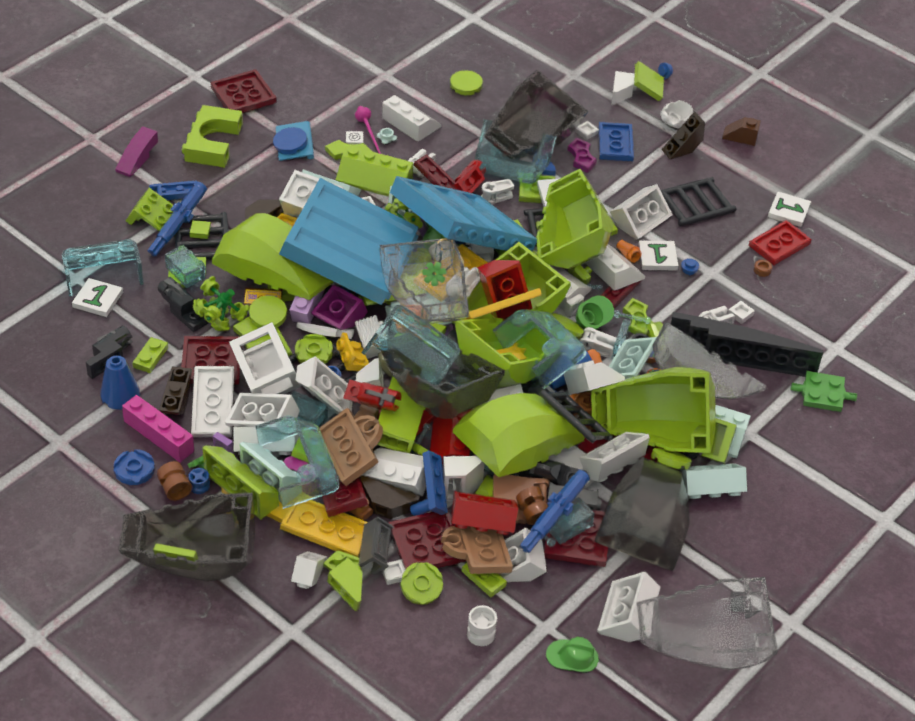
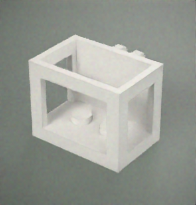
(297, 193)
(267, 364)

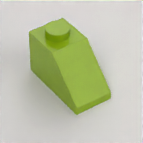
(347, 582)

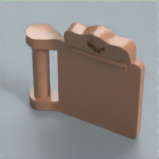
(509, 486)

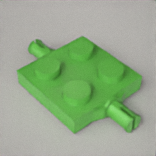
(823, 391)

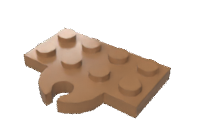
(351, 443)
(482, 550)

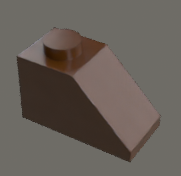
(743, 131)

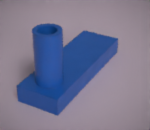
(435, 487)

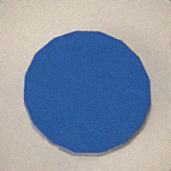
(290, 140)
(134, 467)

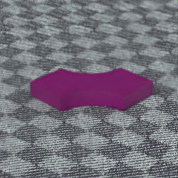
(583, 158)

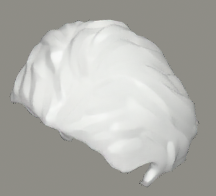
(676, 113)

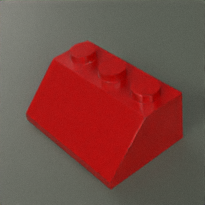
(502, 281)
(444, 441)
(484, 513)

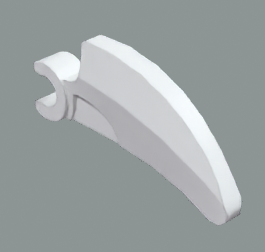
(325, 331)

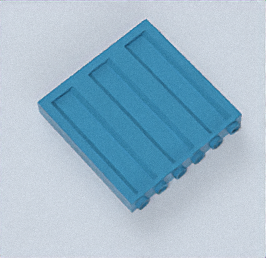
(461, 215)
(342, 239)

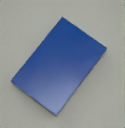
(615, 141)

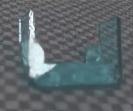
(516, 170)
(100, 255)
(416, 341)
(561, 349)
(313, 479)

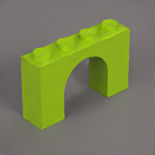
(211, 120)

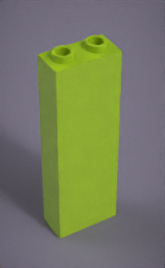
(402, 425)

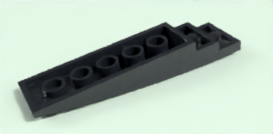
(750, 346)

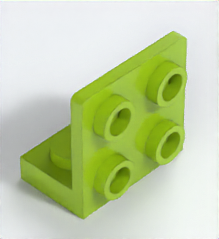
(152, 209)

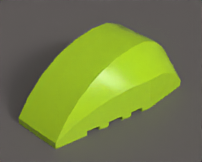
(573, 223)
(253, 253)
(536, 274)
(478, 338)
(667, 404)
(515, 432)

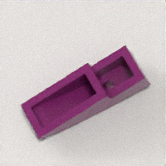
(137, 151)

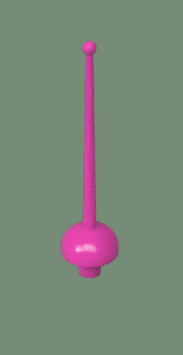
(363, 114)

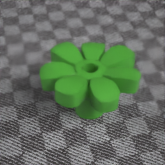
(430, 273)
(199, 462)

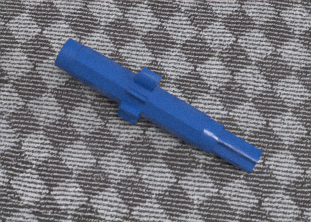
(180, 215)
(558, 505)

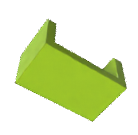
(722, 441)

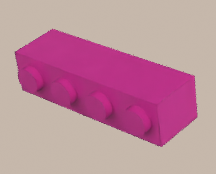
(158, 428)

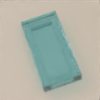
(622, 335)

